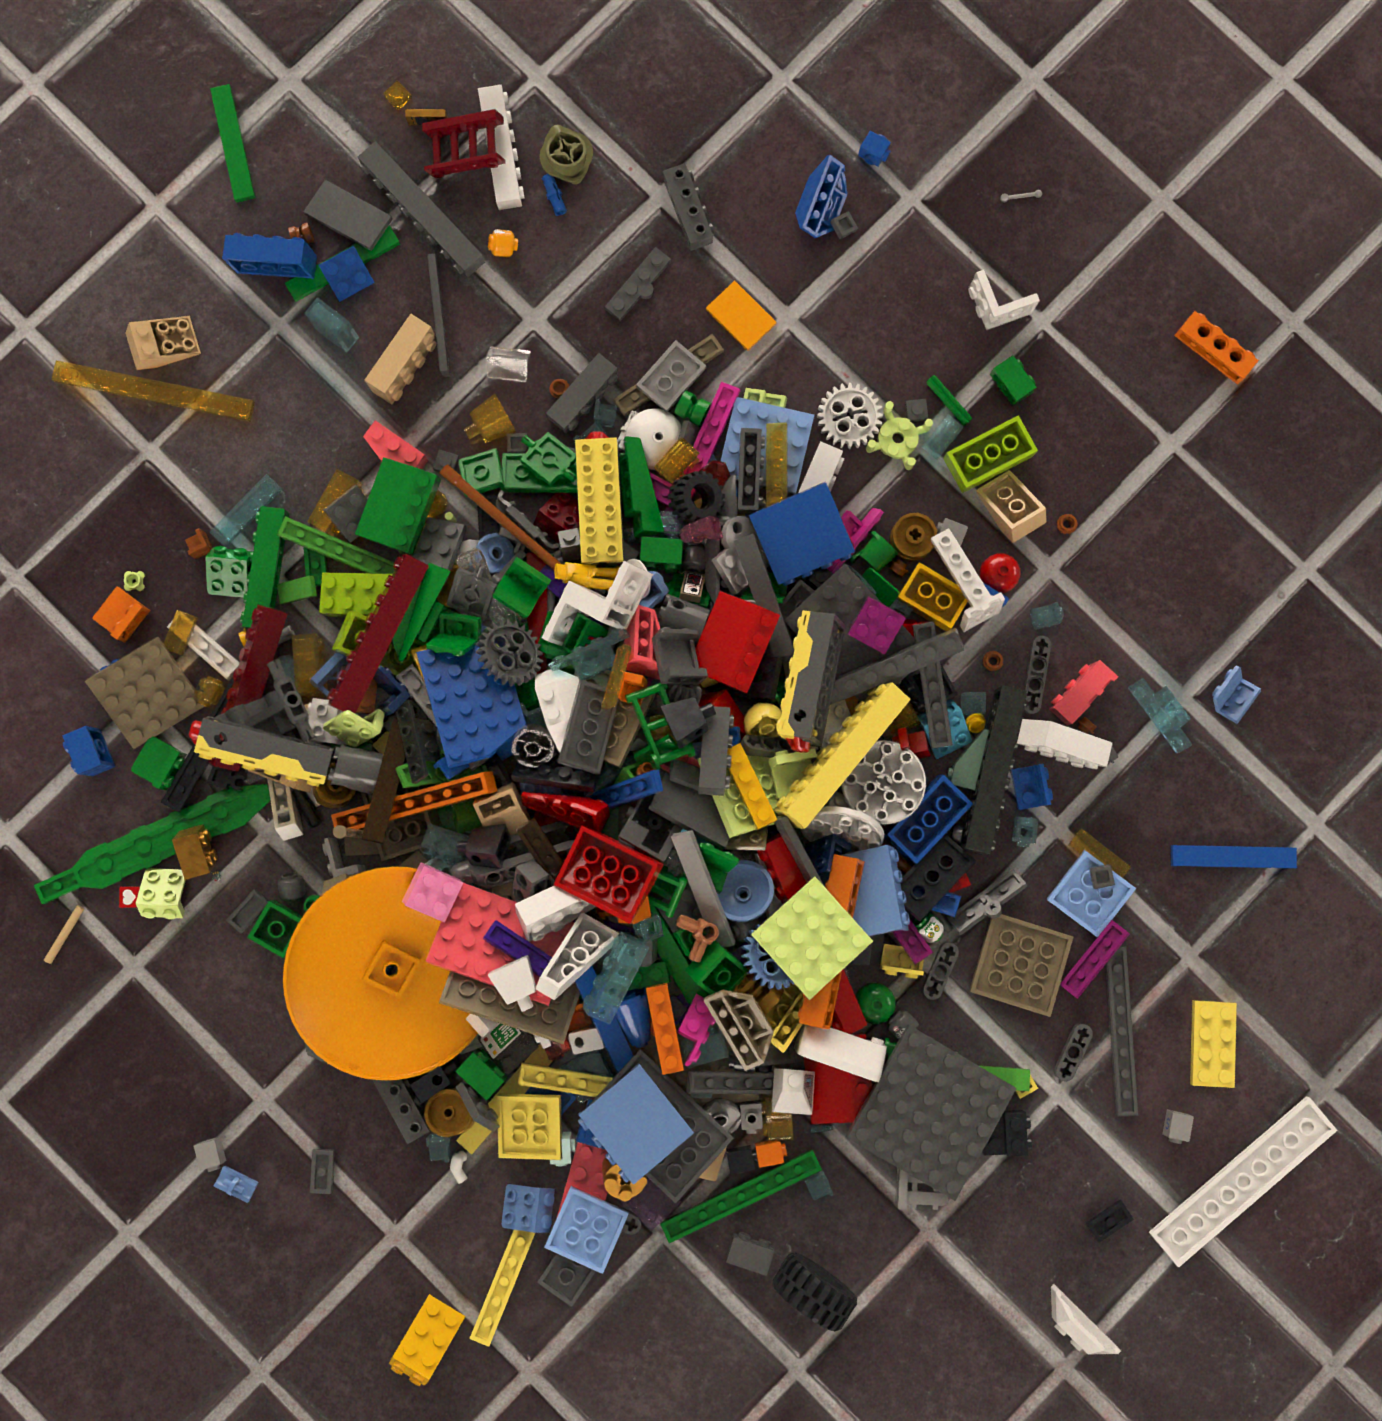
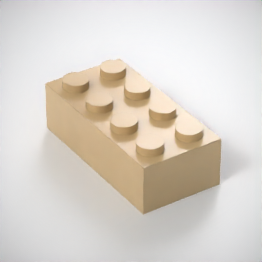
(401, 359)

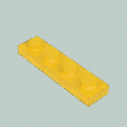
(750, 788)

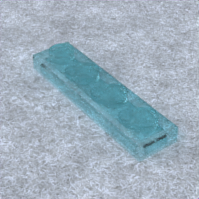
(245, 510)

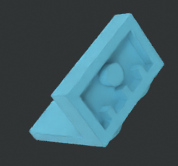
(958, 727)

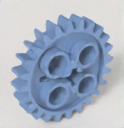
(758, 967)

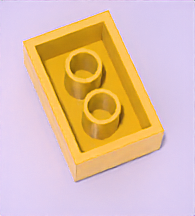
(933, 597)

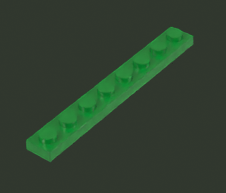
(740, 1196)

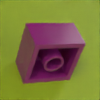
(876, 625)

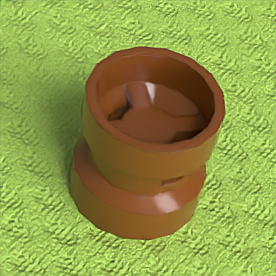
(302, 232)

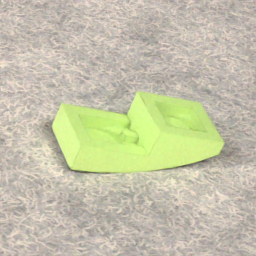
(762, 396)

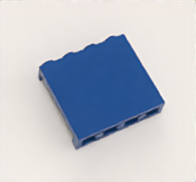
(802, 534)

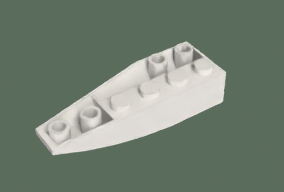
(549, 912)

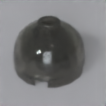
(532, 745)

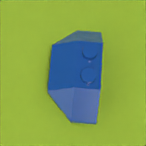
(822, 197)

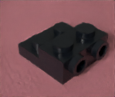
(912, 685)
(1010, 1135)

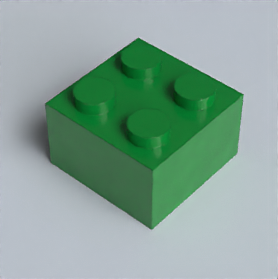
(661, 554)
(275, 927)
(717, 969)
(482, 1073)

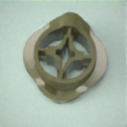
(570, 145)

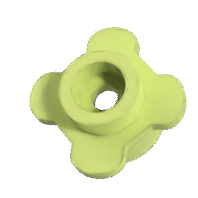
(128, 580)

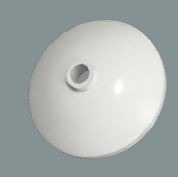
(647, 425)

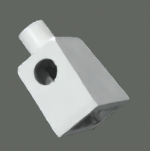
(515, 982)
(585, 1040)

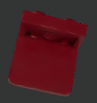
(558, 514)

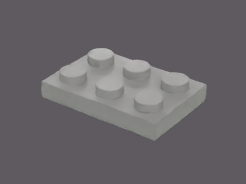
(671, 376)

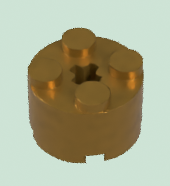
(332, 797)
(616, 1185)

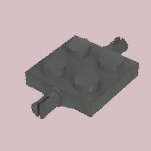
(471, 593)

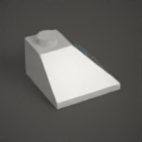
(793, 1091)

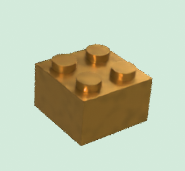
(194, 851)

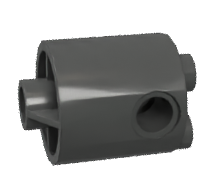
(683, 614)
(355, 768)

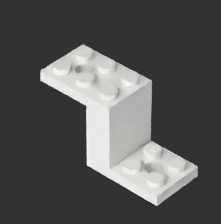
(613, 610)

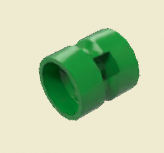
(692, 408)

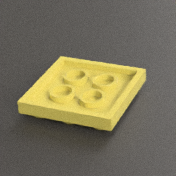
(529, 1126)

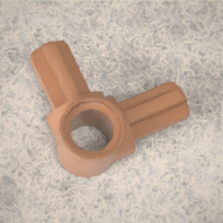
(697, 928)

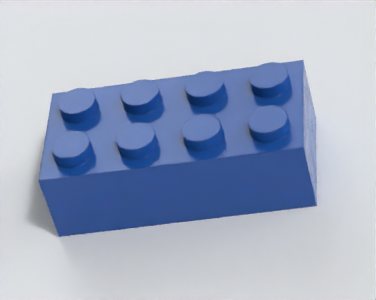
(269, 256)
(935, 815)

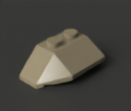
(742, 1025)

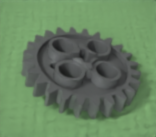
(509, 652)

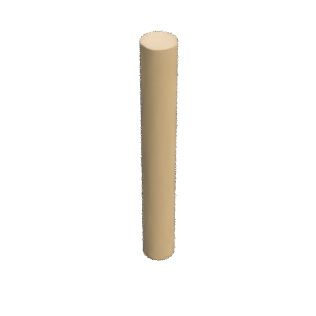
(64, 934)

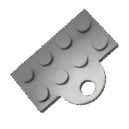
(728, 560)

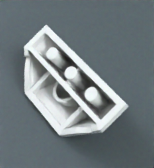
(556, 697)
(1078, 1326)

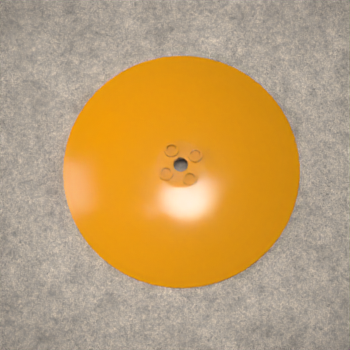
(346, 1001)

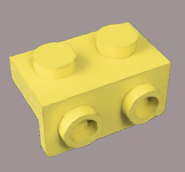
(895, 960)

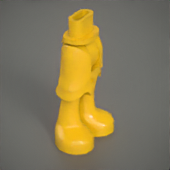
(584, 575)

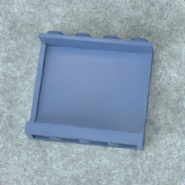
(880, 895)
(635, 1124)

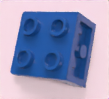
(1031, 786)

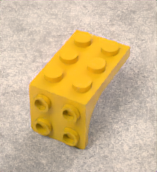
(426, 1341)

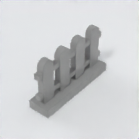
(914, 1196)

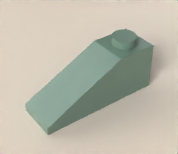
(967, 767)

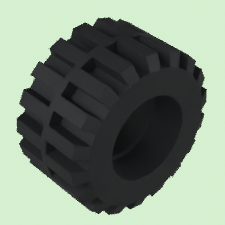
(707, 488)

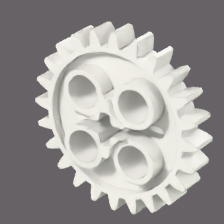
(855, 432)

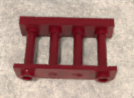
(454, 126)

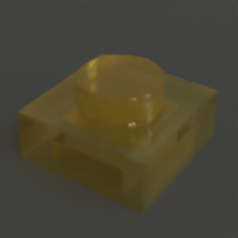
(397, 95)

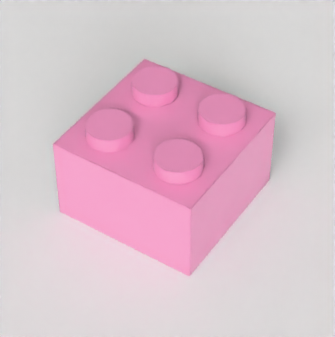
(432, 892)

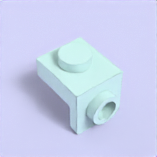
(568, 1147)

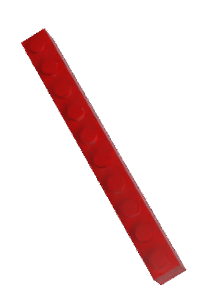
(787, 882)

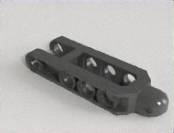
(479, 875)

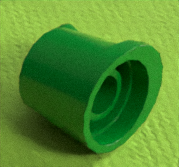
(876, 553)

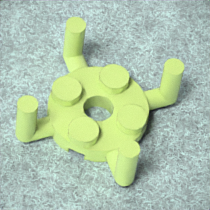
(898, 426)

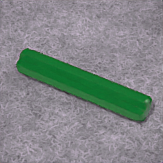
(949, 400)

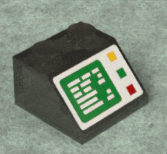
(508, 1046)

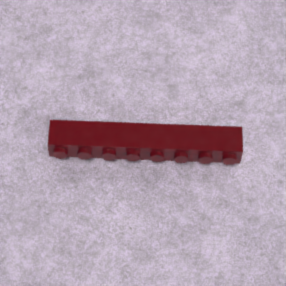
(378, 634)
(253, 669)

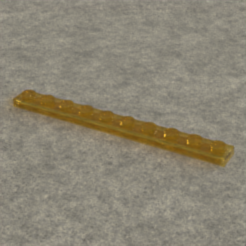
(153, 390)

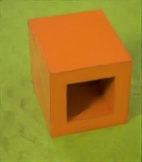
(770, 1153)

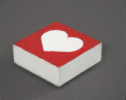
(128, 897)

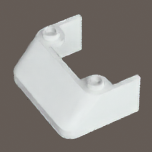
(842, 1051)

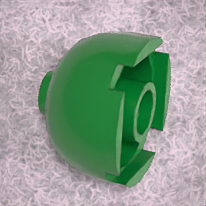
(876, 1002)

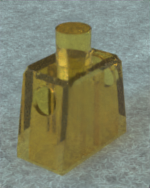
(489, 421)

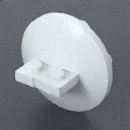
(886, 783)
(846, 823)

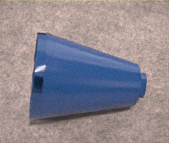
(635, 1017)

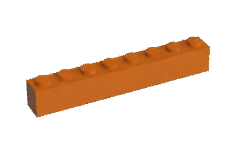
(424, 799)
(844, 887)

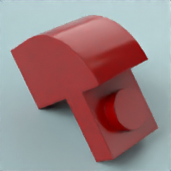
(916, 742)

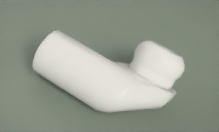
(456, 1166)

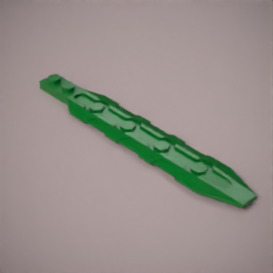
(152, 843)

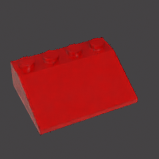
(735, 641)
(608, 874)
(836, 1092)

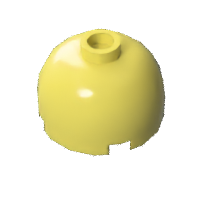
(762, 720)

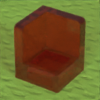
(718, 470)
(557, 1049)

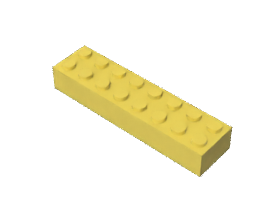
(841, 754)

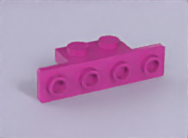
(857, 530)
(695, 1026)

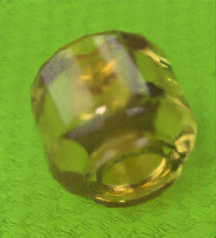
(209, 691)

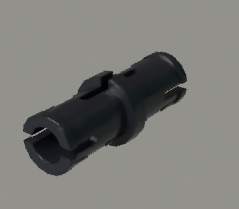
(307, 808)

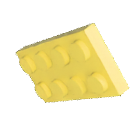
(1213, 1044)

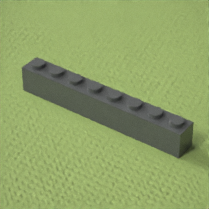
(421, 209)
(896, 665)

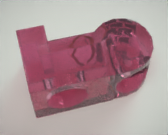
(702, 529)

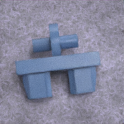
(236, 1184)

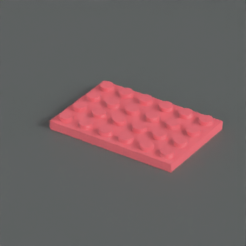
(460, 939)

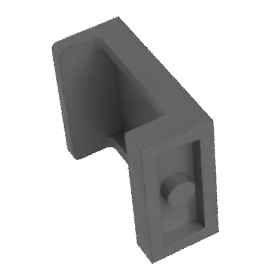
(677, 657)

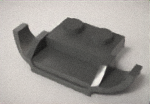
(522, 521)

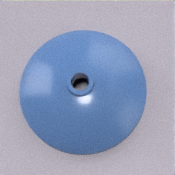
(749, 879)

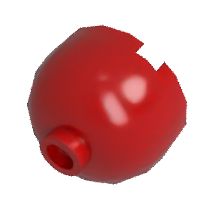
(1000, 572)

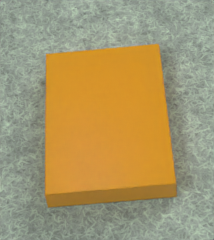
(741, 315)

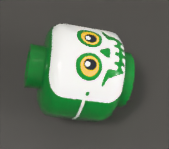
(930, 928)

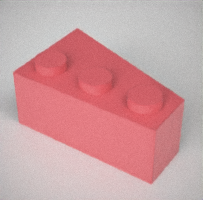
(392, 447)
(641, 630)
(1082, 692)

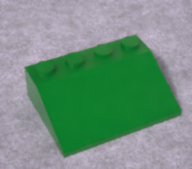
(398, 506)

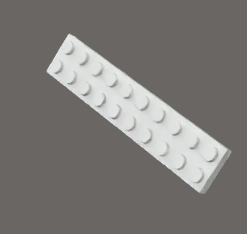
(1242, 1181)

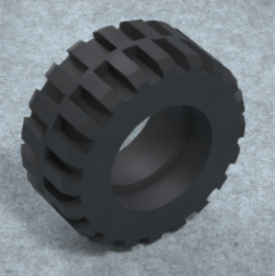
(814, 1292)

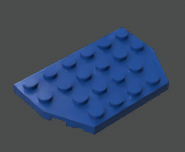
(469, 706)

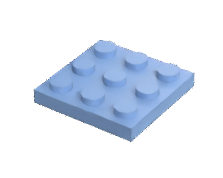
(1087, 905)
(586, 1229)

